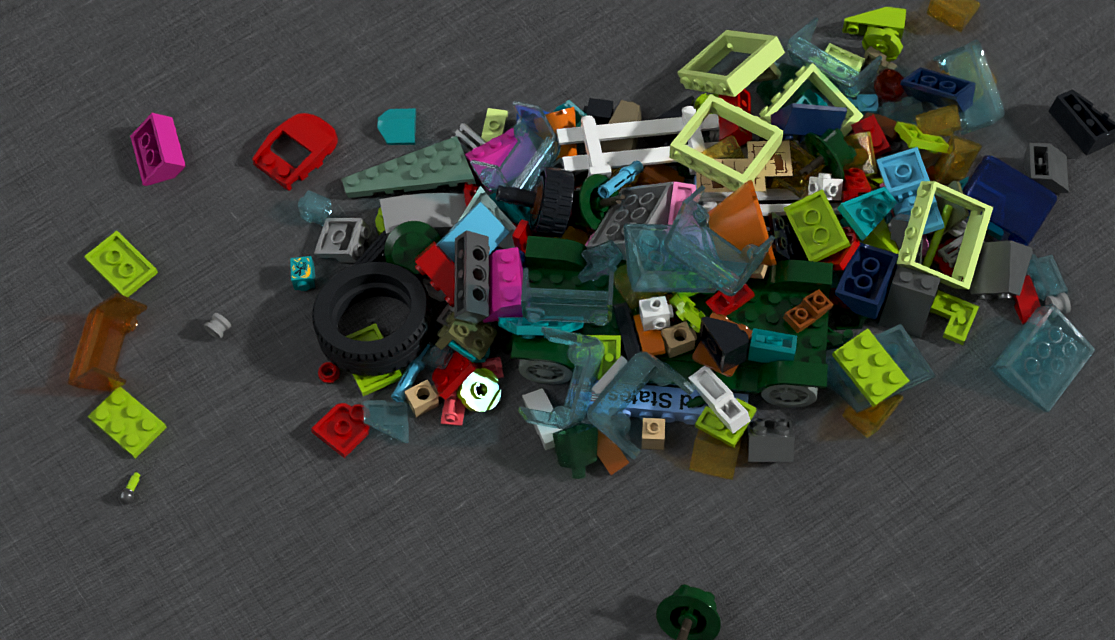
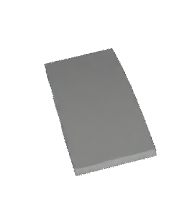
(435, 209)

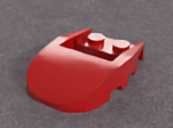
(310, 133)

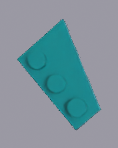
(867, 210)

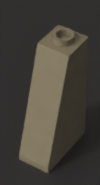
(624, 112)

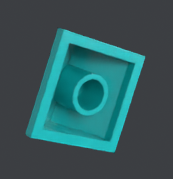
(771, 346)

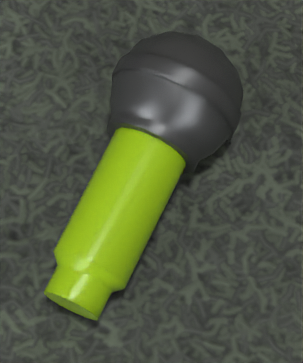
(126, 496)

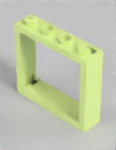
(763, 51)
(825, 86)
(713, 169)
(971, 241)

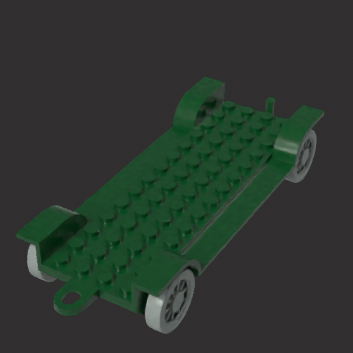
(784, 383)

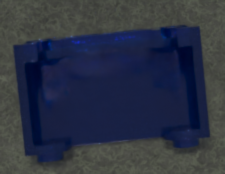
(1016, 200)

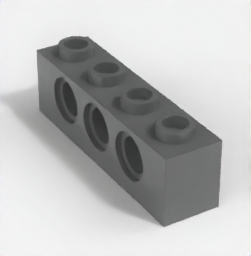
(471, 277)

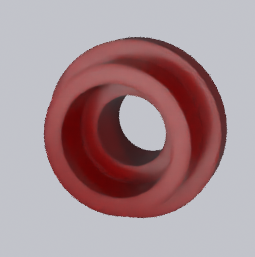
(326, 367)

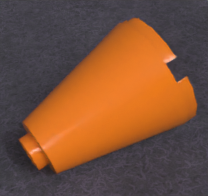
(563, 119)

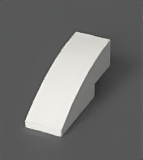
(720, 399)
(539, 401)

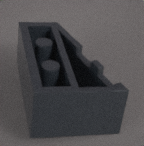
(1083, 122)

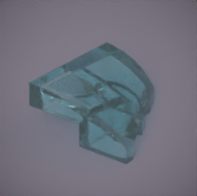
(387, 418)

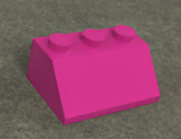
(157, 149)
(492, 152)
(505, 284)

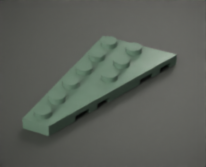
(415, 171)

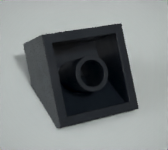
(724, 342)

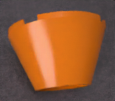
(741, 220)

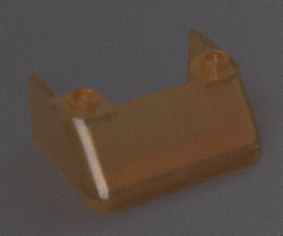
(102, 343)

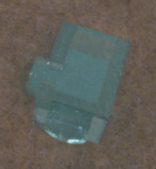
(314, 208)

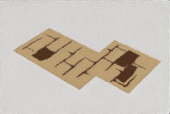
(778, 165)

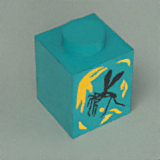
(302, 273)

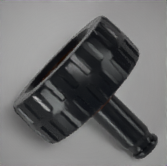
(548, 202)

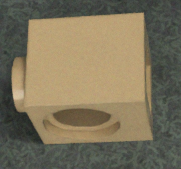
(675, 347)
(422, 406)
(653, 433)

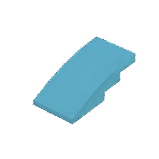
(902, 177)
(479, 221)

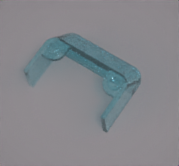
(971, 65)
(841, 75)
(534, 150)
(709, 253)
(567, 305)
(587, 356)
(608, 407)

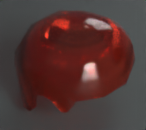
(888, 85)

